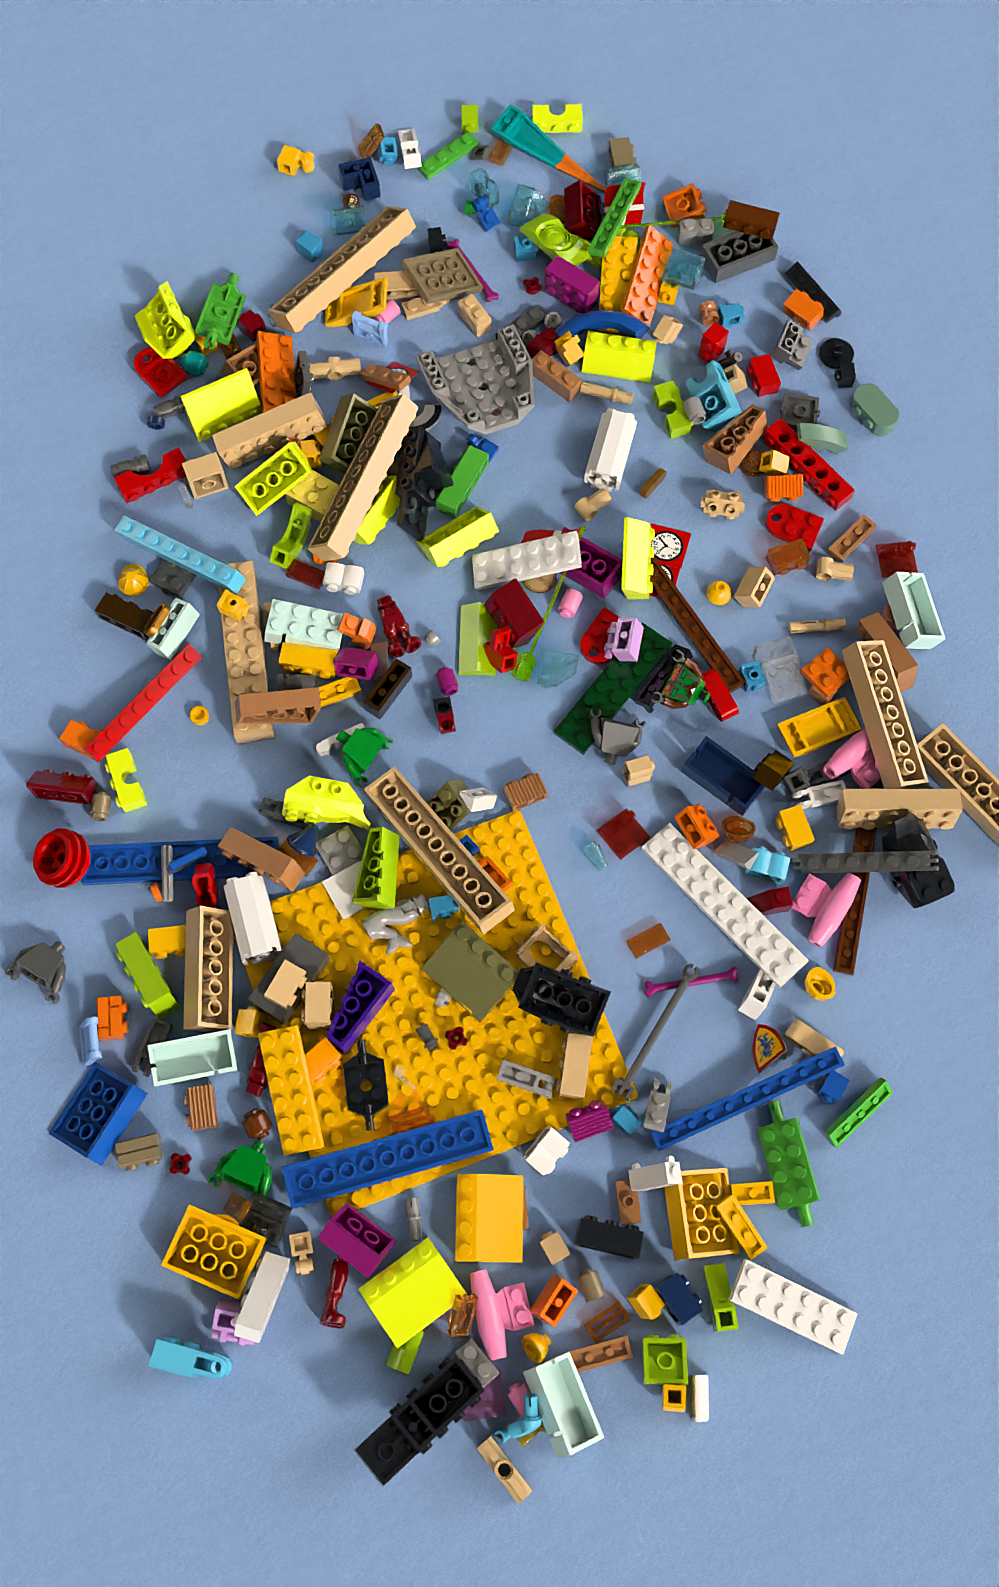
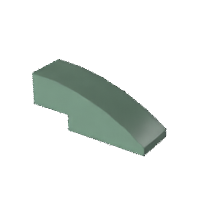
(822, 437)

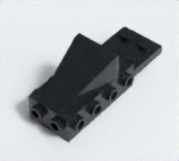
(419, 476)
(420, 1419)

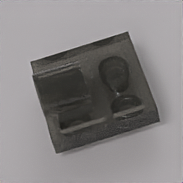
(267, 1218)

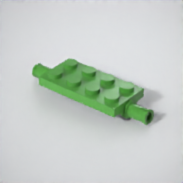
(221, 312)
(789, 1164)

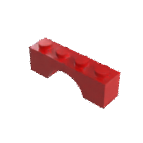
(134, 485)

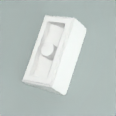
(478, 799)
(700, 1403)

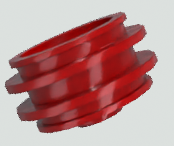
(61, 858)

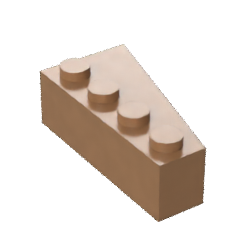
(735, 439)
(903, 664)
(278, 707)
(261, 859)

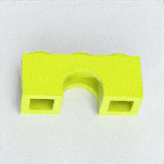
(567, 122)
(120, 765)

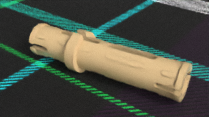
(607, 393)
(815, 626)

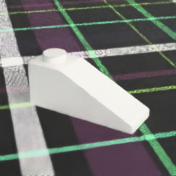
(757, 995)

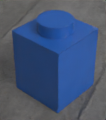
(832, 1087)

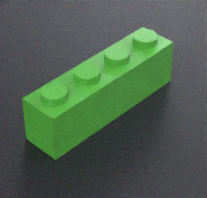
(465, 477)

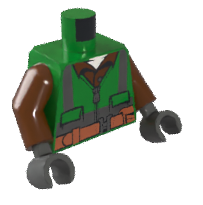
(683, 685)

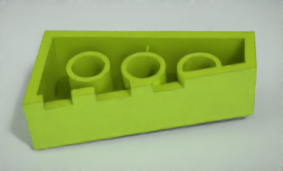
(378, 871)
(146, 975)

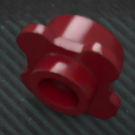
(532, 290)
(453, 1044)
(176, 1159)

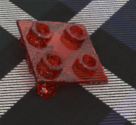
(896, 558)
(623, 833)

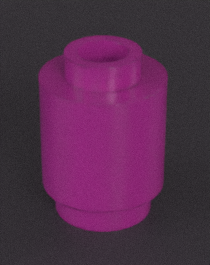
(447, 681)

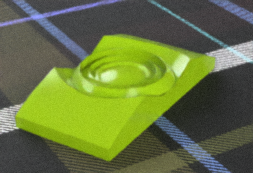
(554, 239)

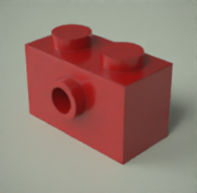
(713, 342)

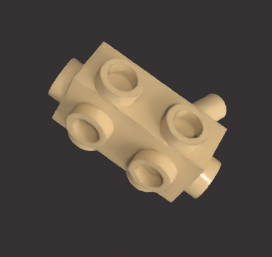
(722, 503)

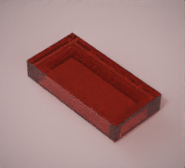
(305, 574)

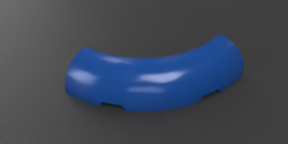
(603, 320)

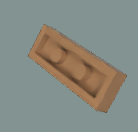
(385, 377)
(852, 538)
(601, 1354)

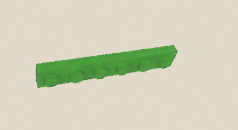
(614, 217)

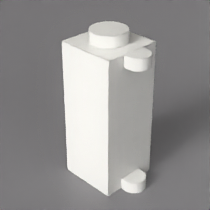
(655, 1175)

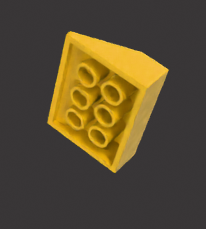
(489, 1218)
(693, 1219)
(214, 1252)

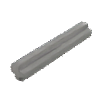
(167, 880)

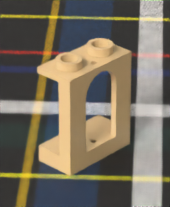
(545, 936)

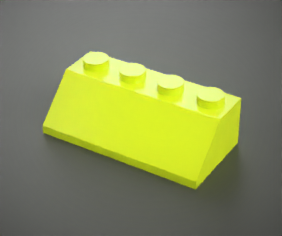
(619, 356)
(274, 478)
(382, 508)
(458, 536)
(637, 559)

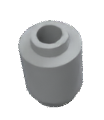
(694, 410)

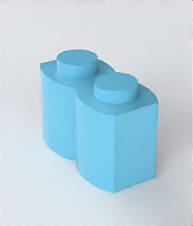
(769, 865)

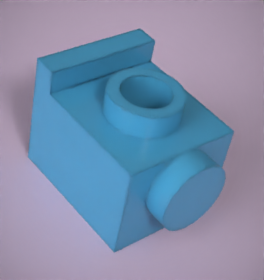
(387, 151)
(524, 249)
(730, 314)
(751, 683)
(442, 907)
(626, 1119)

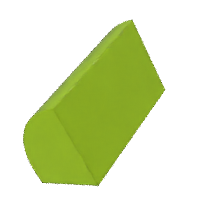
(404, 1356)

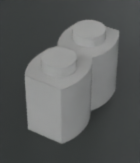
(695, 231)

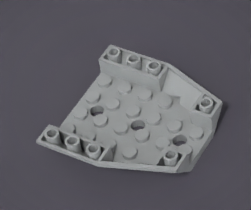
(499, 366)

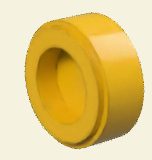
(199, 715)

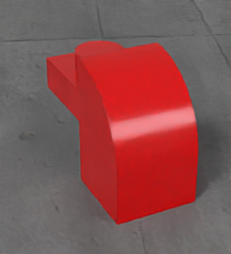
(499, 652)

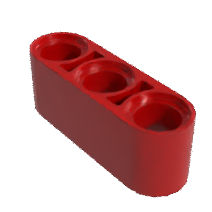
(720, 697)

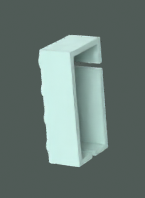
(913, 610)
(303, 625)
(192, 1057)
(563, 1405)

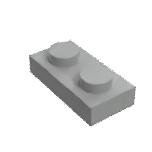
(477, 1362)

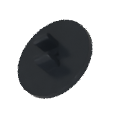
(835, 352)

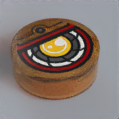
(351, 199)

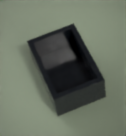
(609, 1237)

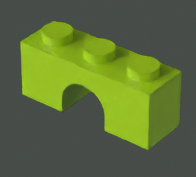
(668, 396)

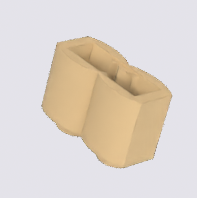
(667, 330)
(638, 770)

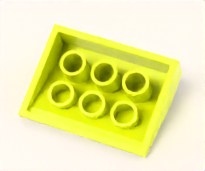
(221, 404)
(412, 1292)

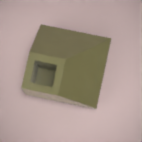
(449, 804)

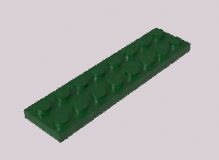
(611, 690)

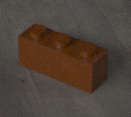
(751, 220)

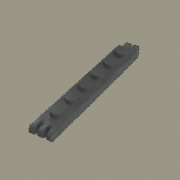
(865, 862)

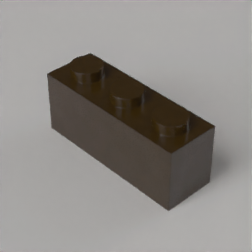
(123, 614)
(388, 688)
(772, 769)

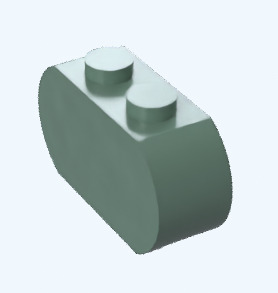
(874, 409)

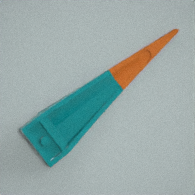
(526, 136)

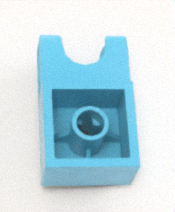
(715, 397)
(188, 1359)

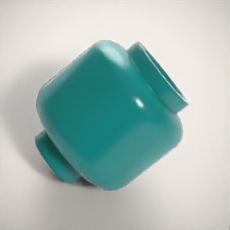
(194, 363)

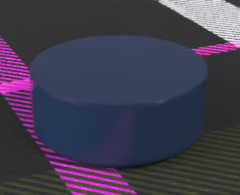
(155, 422)

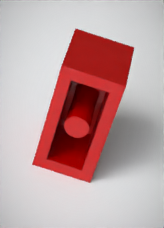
(763, 375)

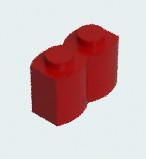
(205, 886)

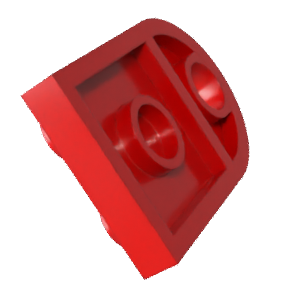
(158, 373)
(794, 524)
(597, 637)

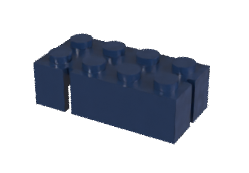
(723, 776)

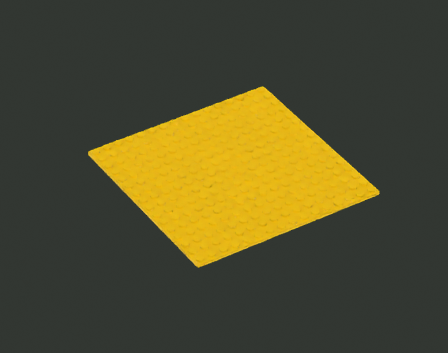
(445, 1078)

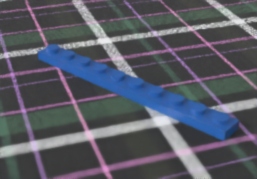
(747, 1098)

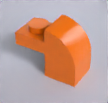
(359, 630)

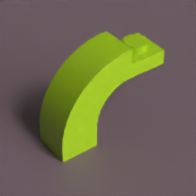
(294, 537)

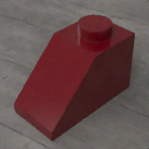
(543, 341)
(772, 901)

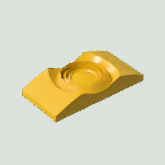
(365, 298)
(819, 727)

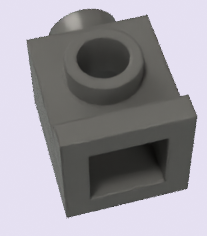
(798, 779)

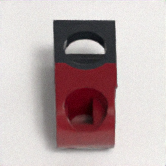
(444, 715)

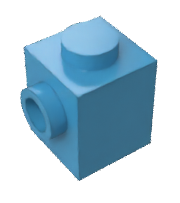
(310, 246)

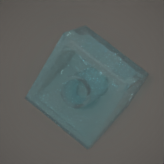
(526, 205)
(347, 219)
(684, 269)
(556, 667)

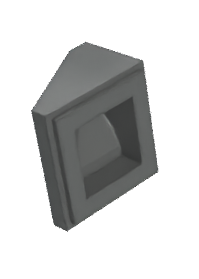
(481, 152)

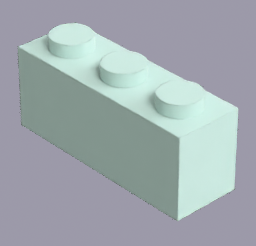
(174, 629)

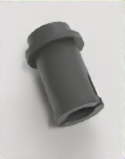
(427, 1037)

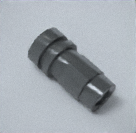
(169, 407)
(136, 465)
(293, 682)

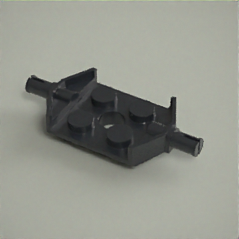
(365, 1068)

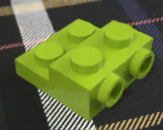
(664, 1360)

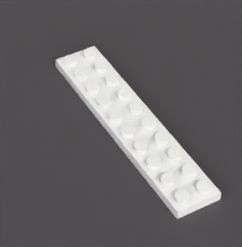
(725, 905)

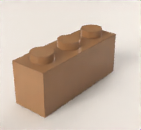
(555, 376)

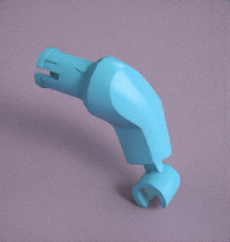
(528, 1423)

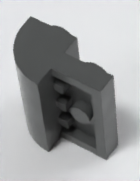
(792, 345)

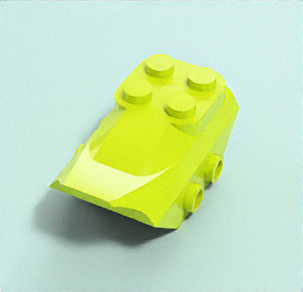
(165, 325)
(324, 801)

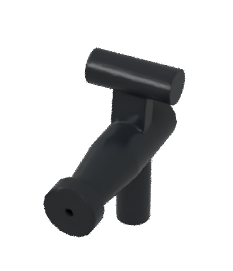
(730, 359)

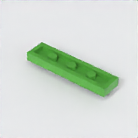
(448, 155)
(858, 1112)

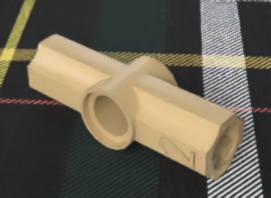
(335, 368)
(513, 1481)

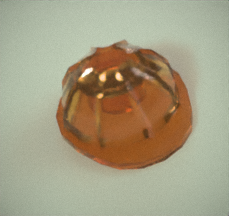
(751, 463)
(738, 828)

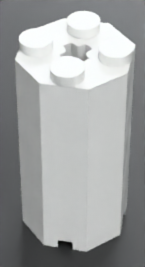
(610, 450)
(252, 918)

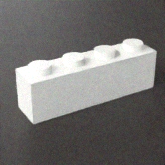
(261, 1297)

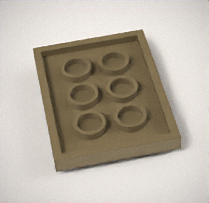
(442, 275)

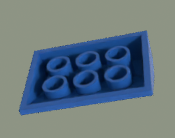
(98, 1113)

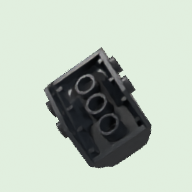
(917, 886)
(561, 998)

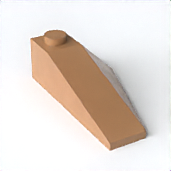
(245, 359)

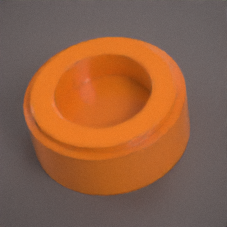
(156, 891)

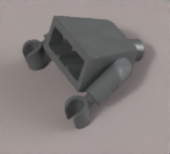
(615, 736)
(43, 966)

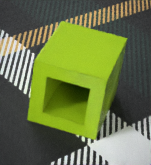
(470, 118)

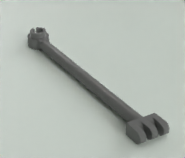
(625, 1084)

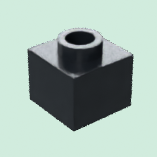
(436, 239)
(845, 375)

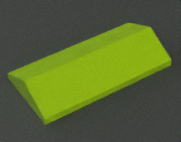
(475, 631)

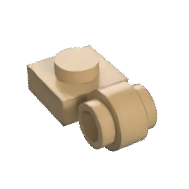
(301, 1246)

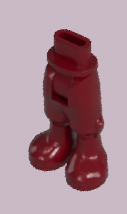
(394, 624)
(257, 1073)
(334, 1292)

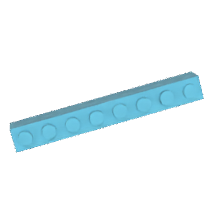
(180, 555)

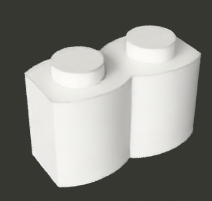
(343, 578)
(546, 1151)

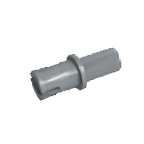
(414, 1219)

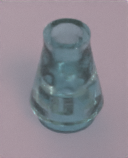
(595, 855)

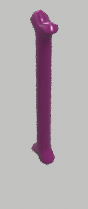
(490, 294)
(729, 975)

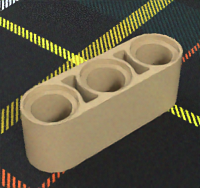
(808, 1039)

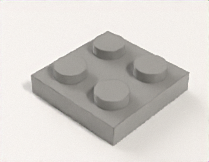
(340, 850)

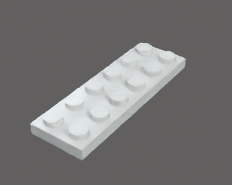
(526, 560)
(793, 1306)

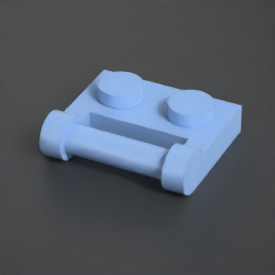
(370, 329)
(89, 1041)

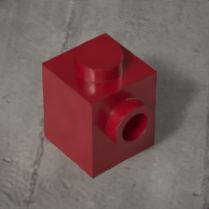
(250, 324)

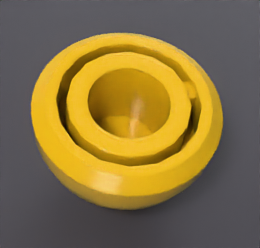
(718, 592)
(536, 1346)

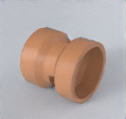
(708, 313)

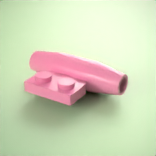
(857, 757)
(825, 905)
(499, 1311)

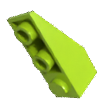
(719, 1291)

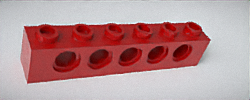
(817, 466)

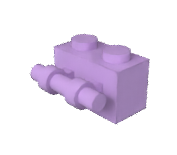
(624, 639)
(223, 1322)

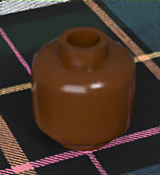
(256, 1124)

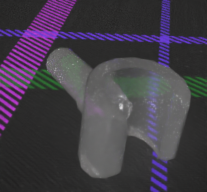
(399, 1073)

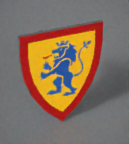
(767, 1047)

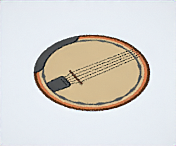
(541, 584)

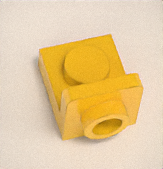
(668, 293)

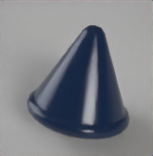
(304, 841)

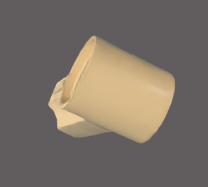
(590, 506)
(829, 569)

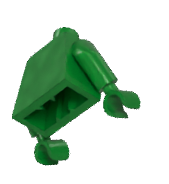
(361, 750)
(245, 1169)

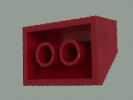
(582, 210)
(514, 609)
(62, 787)

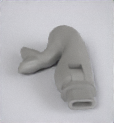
(403, 913)

